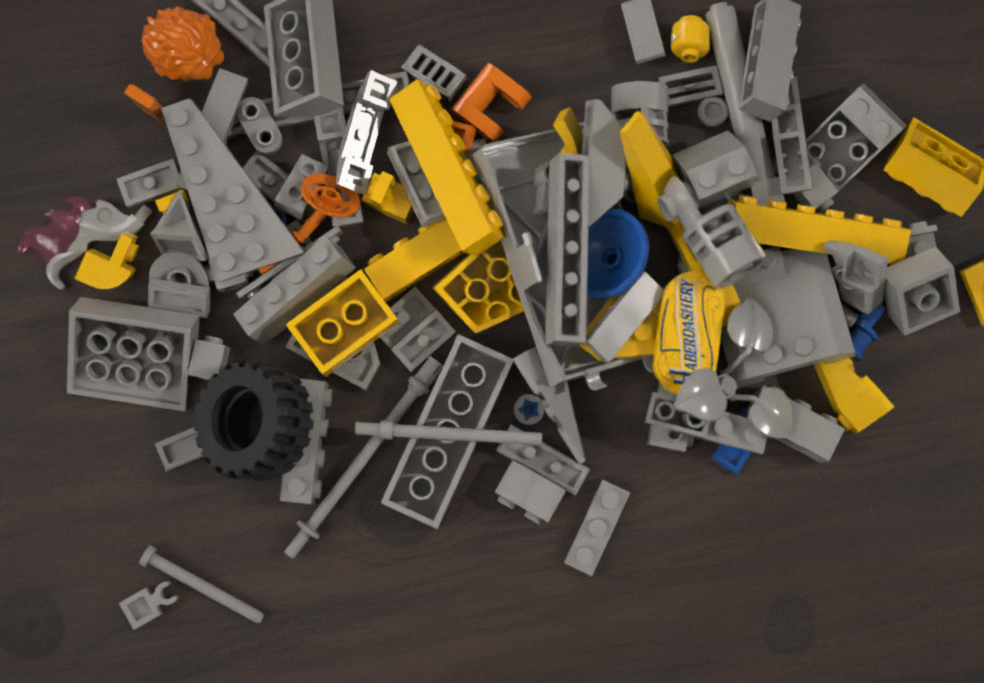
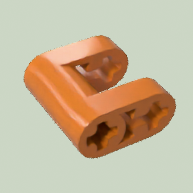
(481, 93)

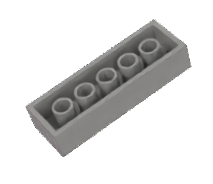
(459, 399)

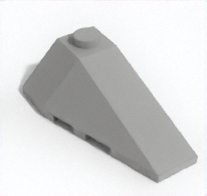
(555, 400)

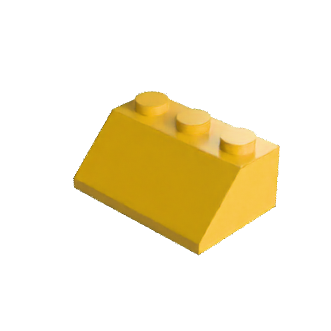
(937, 167)

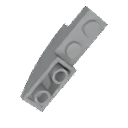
(727, 430)

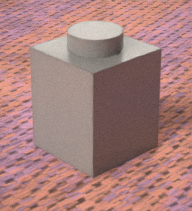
(822, 191)
(208, 357)

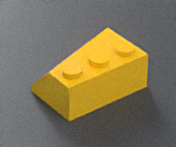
(481, 289)

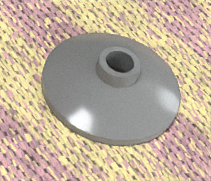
(170, 264)

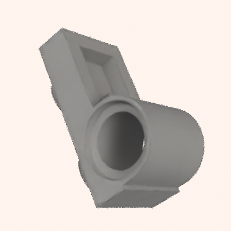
(290, 196)

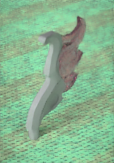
(76, 229)

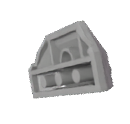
(606, 159)

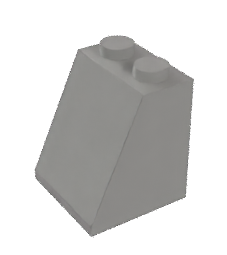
(716, 168)

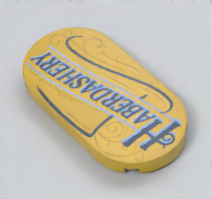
(687, 329)

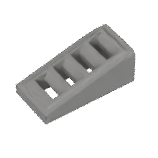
(453, 87)

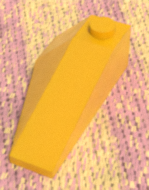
(648, 166)
(852, 397)

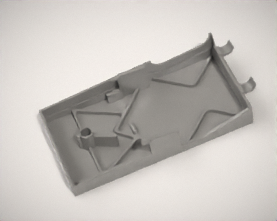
(518, 188)

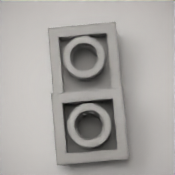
(643, 30)

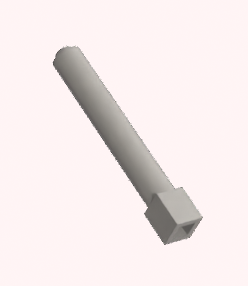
(746, 127)

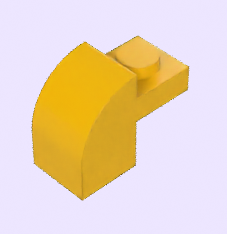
(388, 197)
(109, 271)

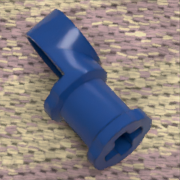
(863, 331)

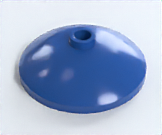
(612, 236)

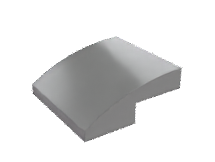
(419, 330)

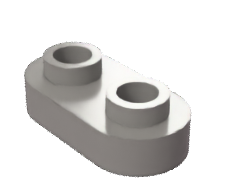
(258, 125)

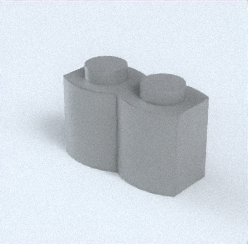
(529, 491)

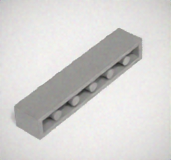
(567, 250)

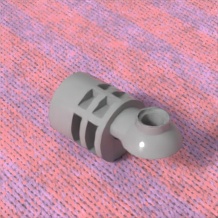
(645, 97)
(717, 239)

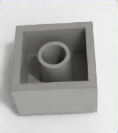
(921, 291)

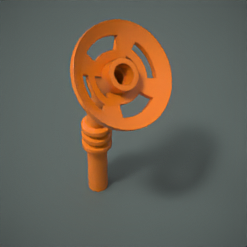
(324, 205)

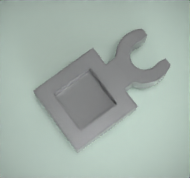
(145, 606)

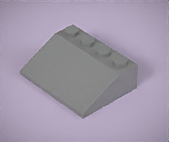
(130, 353)

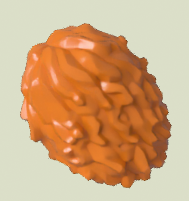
(182, 44)

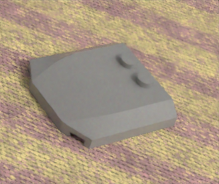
(804, 320)

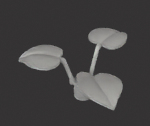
(706, 393)

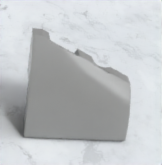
(859, 274)

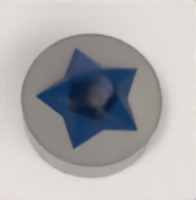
(528, 409)

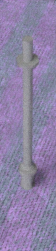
(417, 387)

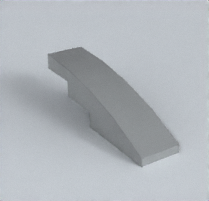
(222, 106)
(792, 146)

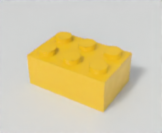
(342, 323)

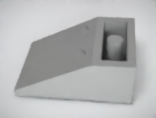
(852, 136)

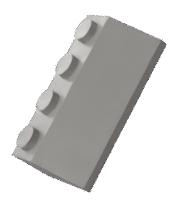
(303, 57)

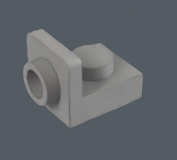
(921, 238)

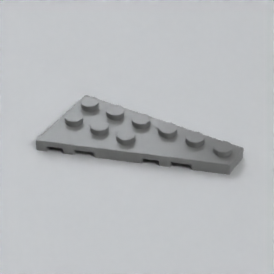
(231, 211)

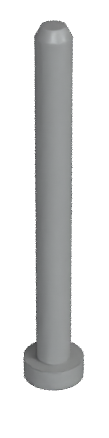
(150, 557)

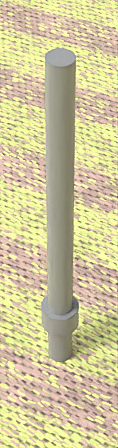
(388, 430)

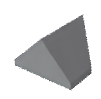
(180, 231)

